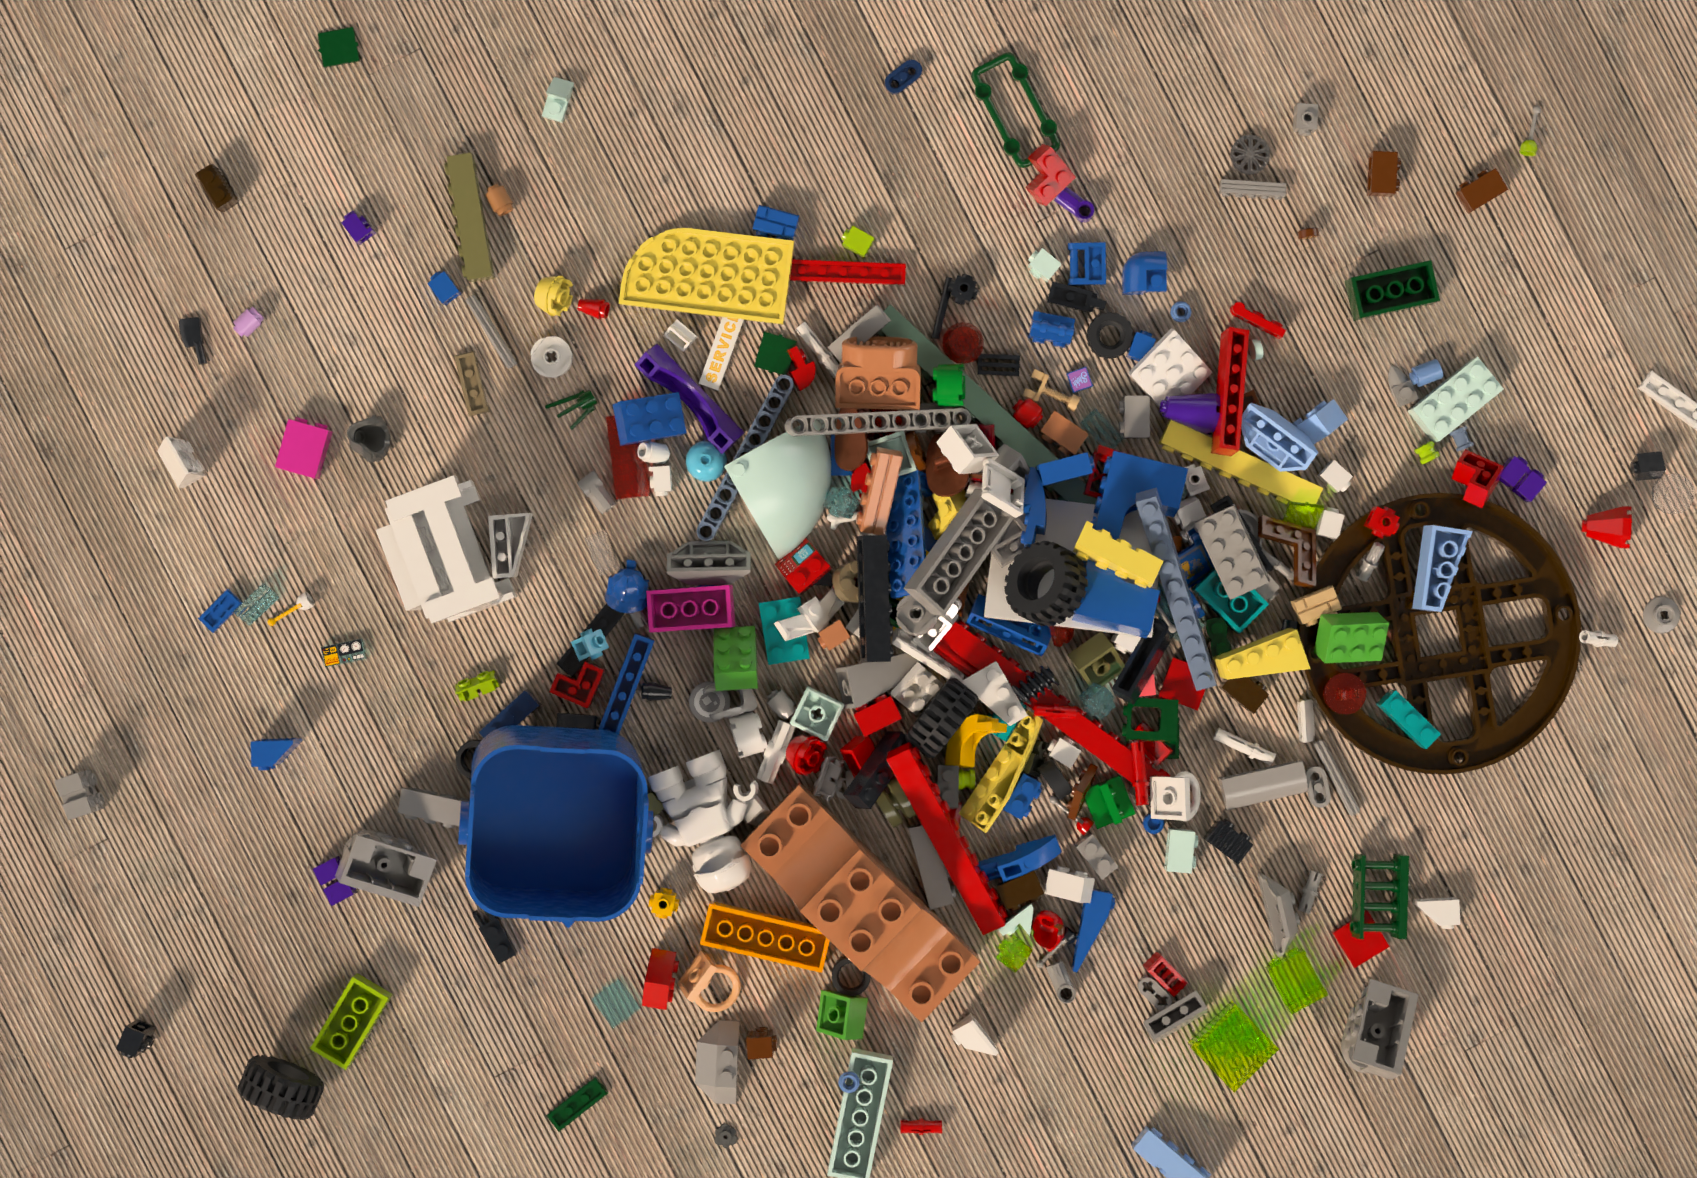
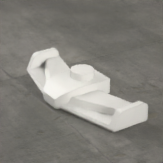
(813, 617)

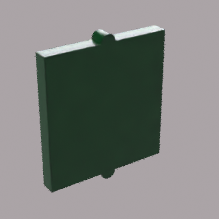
(338, 47)
(774, 354)

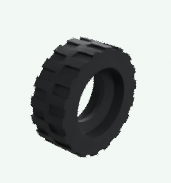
(1117, 321)

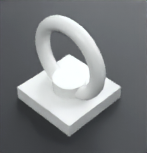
(1172, 796)

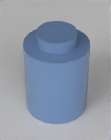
(1426, 373)

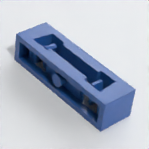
(1010, 630)

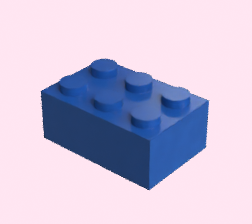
(649, 418)

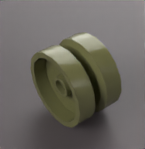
(894, 801)

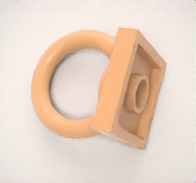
(698, 978)

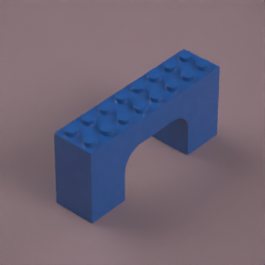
(1108, 598)

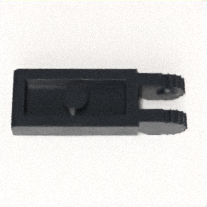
(495, 937)

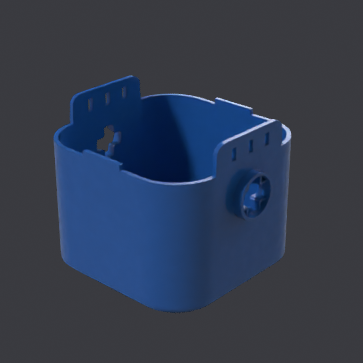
(555, 824)

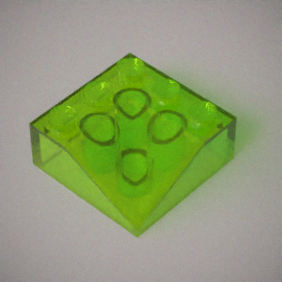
(1233, 1046)

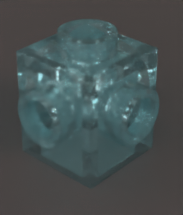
(841, 502)
(1097, 701)

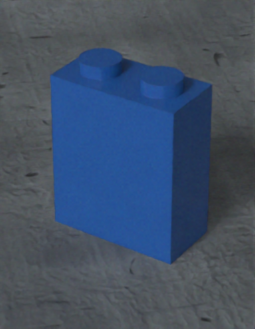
(1065, 469)

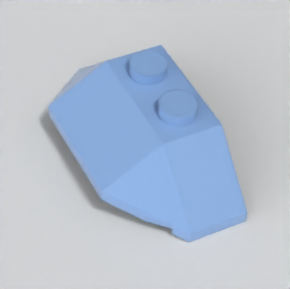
(1276, 439)

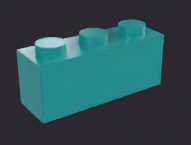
(1408, 719)

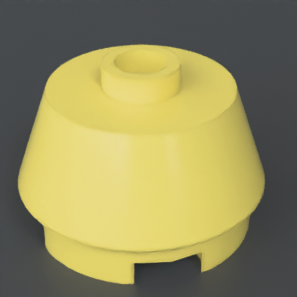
(553, 295)

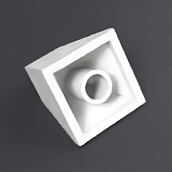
(973, 1036)

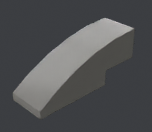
(863, 329)

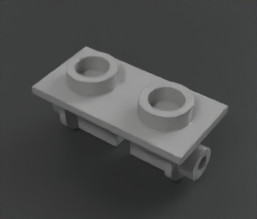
(831, 768)

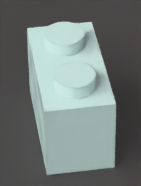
(1180, 850)

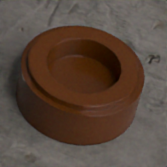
(1308, 233)

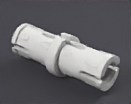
(1598, 638)

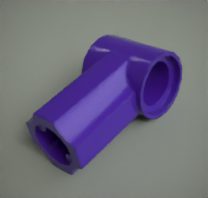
(1073, 202)

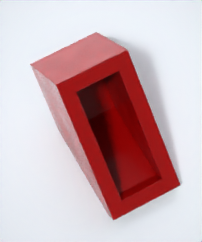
(857, 752)

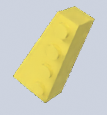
(1117, 556)
(1265, 656)

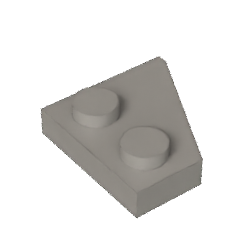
(1009, 543)

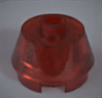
(963, 343)

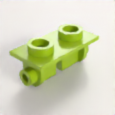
(468, 687)

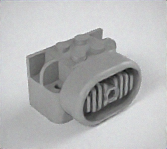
(385, 866)
(1379, 1030)

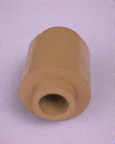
(499, 200)

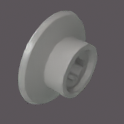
(1652, 614)

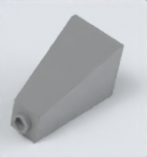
(866, 681)

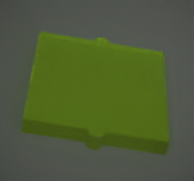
(1303, 514)

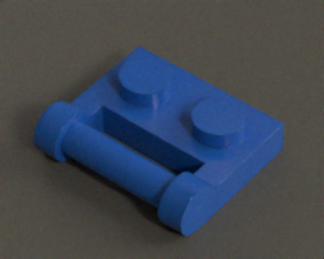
(1093, 263)

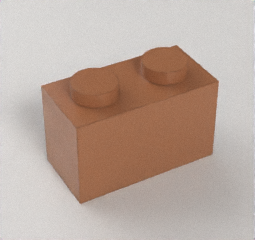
(1063, 433)
(833, 635)

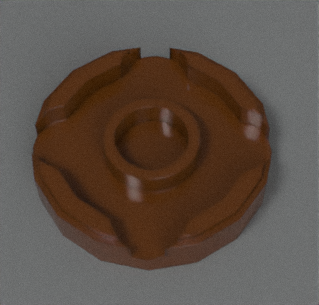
(915, 449)

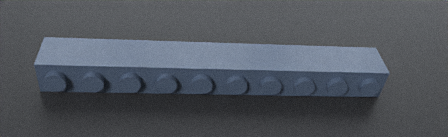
(1176, 589)

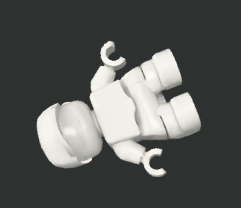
(703, 817)

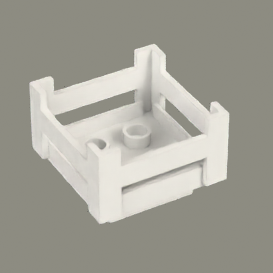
(438, 554)

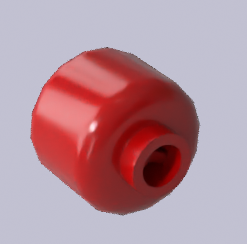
(1027, 413)

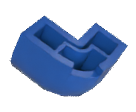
(1145, 273)

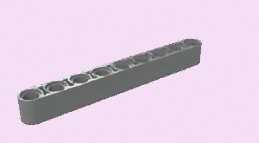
(868, 422)

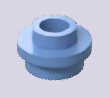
(1187, 311)
(848, 1088)

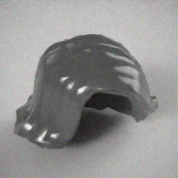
(370, 438)

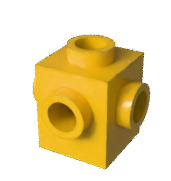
(669, 897)

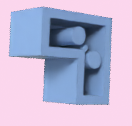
(1321, 421)

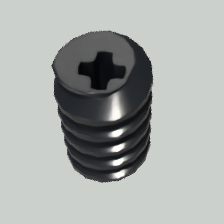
(1035, 685)

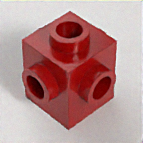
(1375, 519)

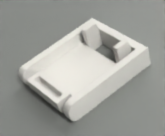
(997, 487)

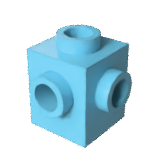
(590, 644)

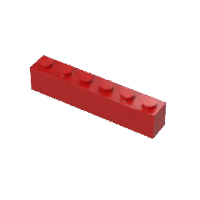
(1230, 390)

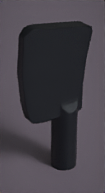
(192, 336)

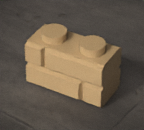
(1311, 606)

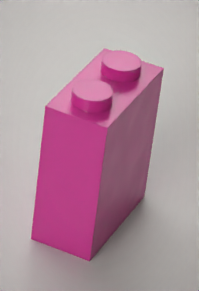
(303, 448)

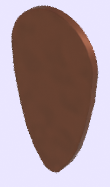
(850, 448)
(940, 474)

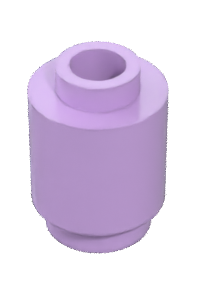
(248, 322)

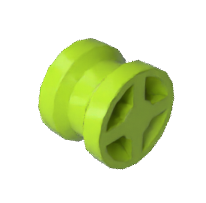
(1427, 452)
(967, 779)

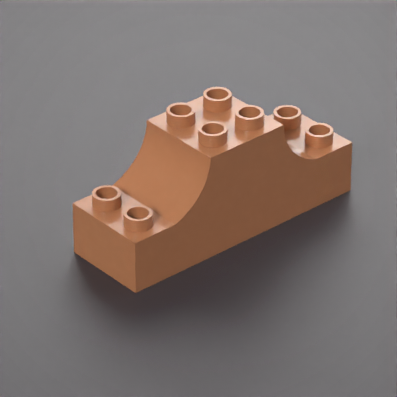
(859, 902)

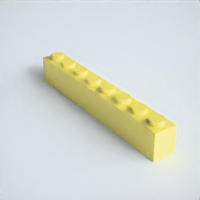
(1240, 466)

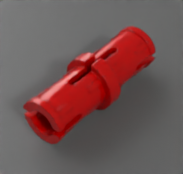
(1069, 711)
(921, 1126)

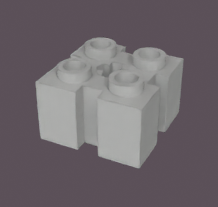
(79, 794)

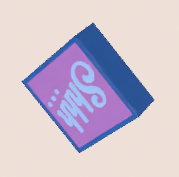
(1079, 380)

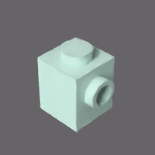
(1043, 265)

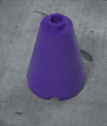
(1193, 411)

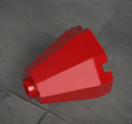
(1610, 526)

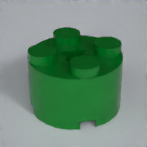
(950, 385)

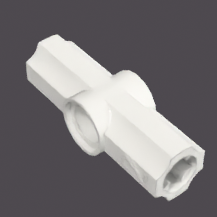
(776, 752)

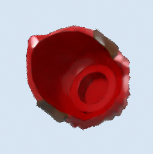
(1048, 929)

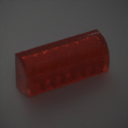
(629, 471)

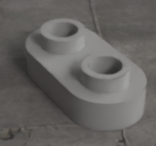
(1316, 786)

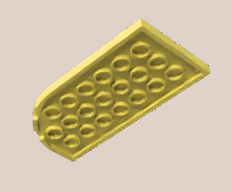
(710, 275)

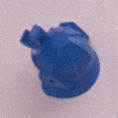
(627, 590)

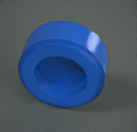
(1152, 825)

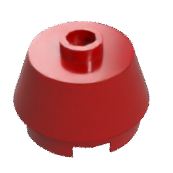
(805, 754)

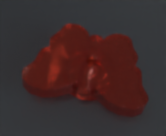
(1061, 635)

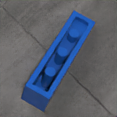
(1091, 921)

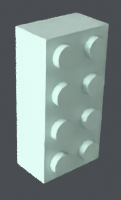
(1455, 399)

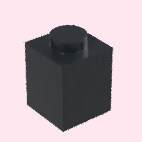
(1648, 466)

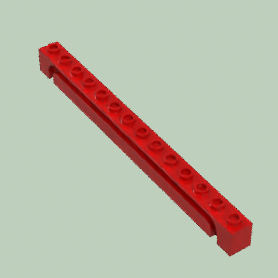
(1081, 730)

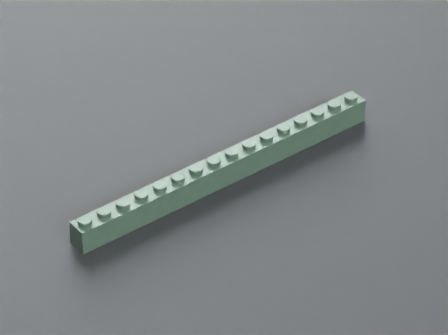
(986, 409)

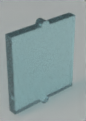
(615, 1003)

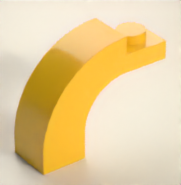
(963, 743)

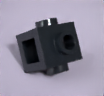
(963, 297)

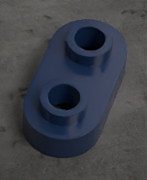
(902, 77)

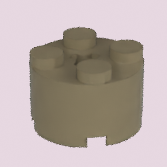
(844, 583)

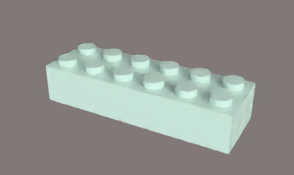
(860, 1116)

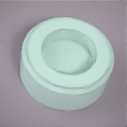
(1256, 349)

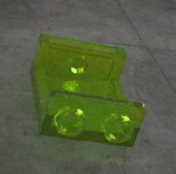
(1295, 980)

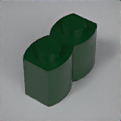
(1216, 632)

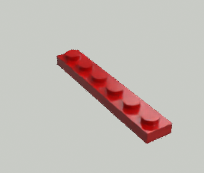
(848, 272)

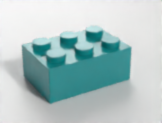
(1236, 612)
(776, 647)

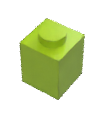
(857, 241)

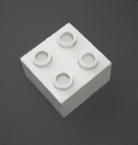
(966, 448)

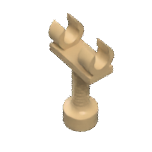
(1070, 401)

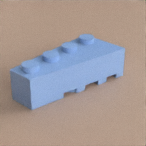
(1166, 1156)

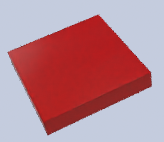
(1180, 685)
(1357, 949)

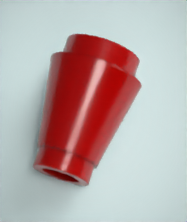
(594, 307)

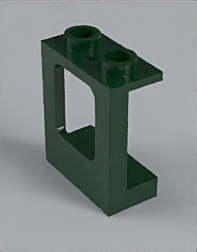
(1168, 725)

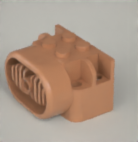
(879, 374)

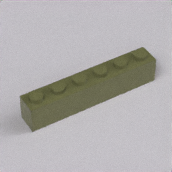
(470, 217)

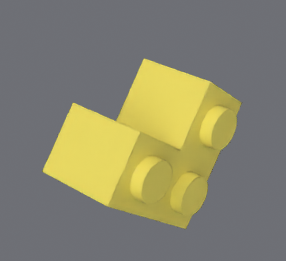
(947, 510)

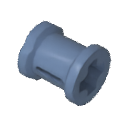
(1461, 438)

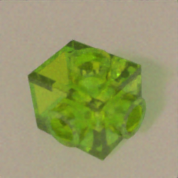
(1013, 953)

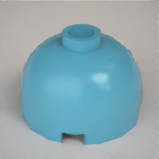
(705, 461)

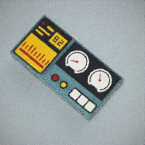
(343, 653)

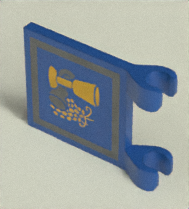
(1195, 560)

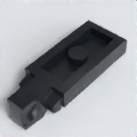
(1074, 298)

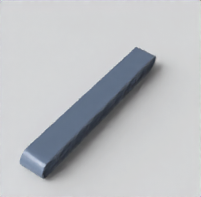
(746, 447)

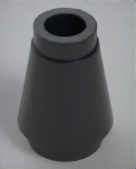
(654, 691)

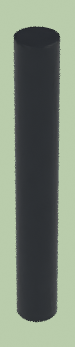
(941, 310)

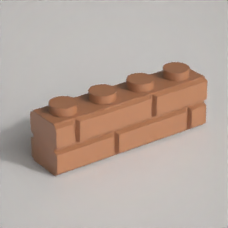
(880, 491)

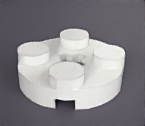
(563, 354)

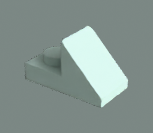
(557, 99)
(1022, 917)

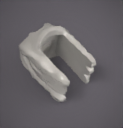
(748, 703)

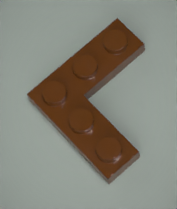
(1304, 544)

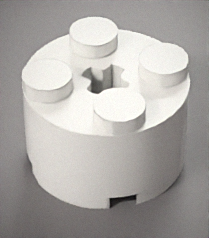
(747, 735)

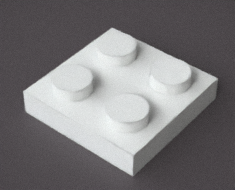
(916, 688)

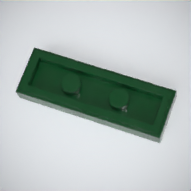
(577, 1104)

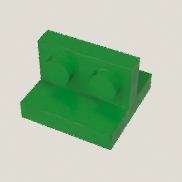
(1109, 802)

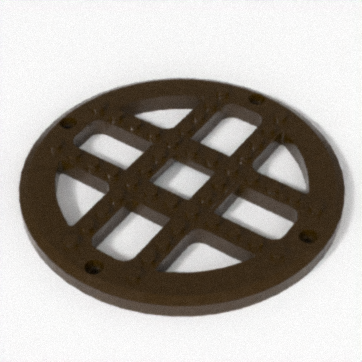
(1557, 647)

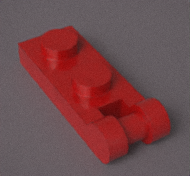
(1257, 320)

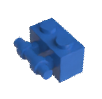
(1051, 329)

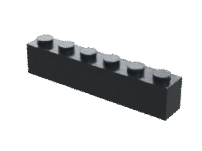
(874, 598)

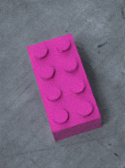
(690, 608)

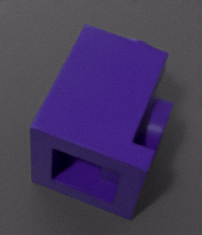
(357, 227)

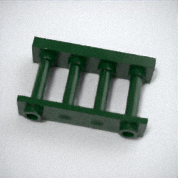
(1397, 906)

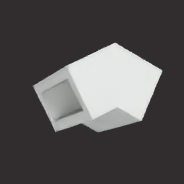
(680, 335)

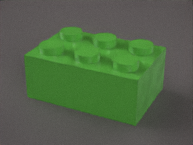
(1351, 637)
(735, 658)

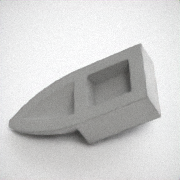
(1401, 387)

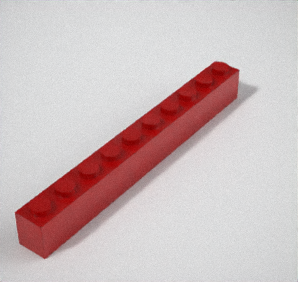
(946, 838)

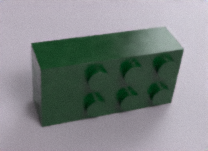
(1392, 290)

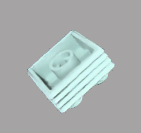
(829, 708)

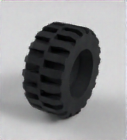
(1027, 573)
(942, 717)
(280, 1087)

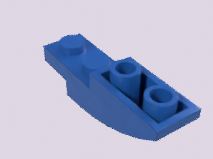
(1034, 508)
(1025, 859)

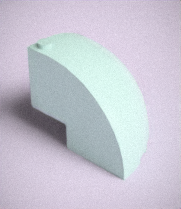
(785, 486)

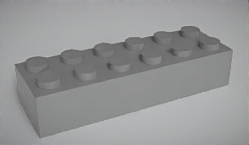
(958, 554)

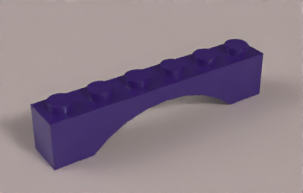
(665, 371)

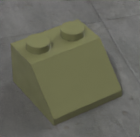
(1097, 660)

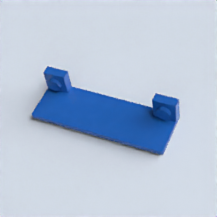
(906, 530)

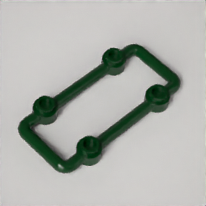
(983, 92)

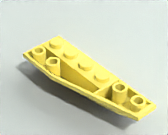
(1001, 777)

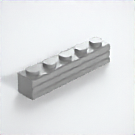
(1252, 189)

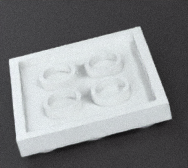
(1170, 369)

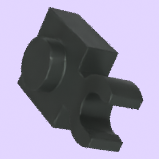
(1036, 758)

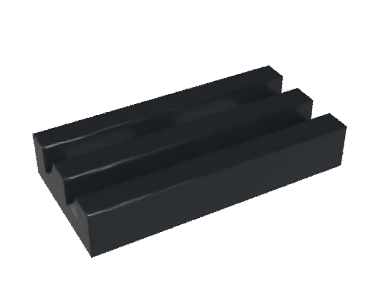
(1016, 365)

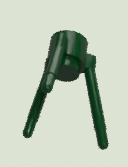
(585, 401)

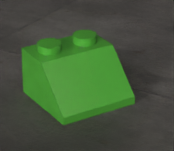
(841, 1015)

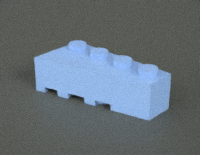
(1438, 565)

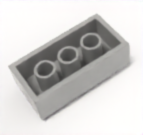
(1232, 552)

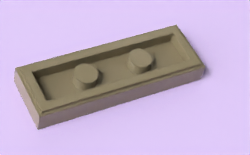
(471, 383)

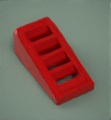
(1156, 964)

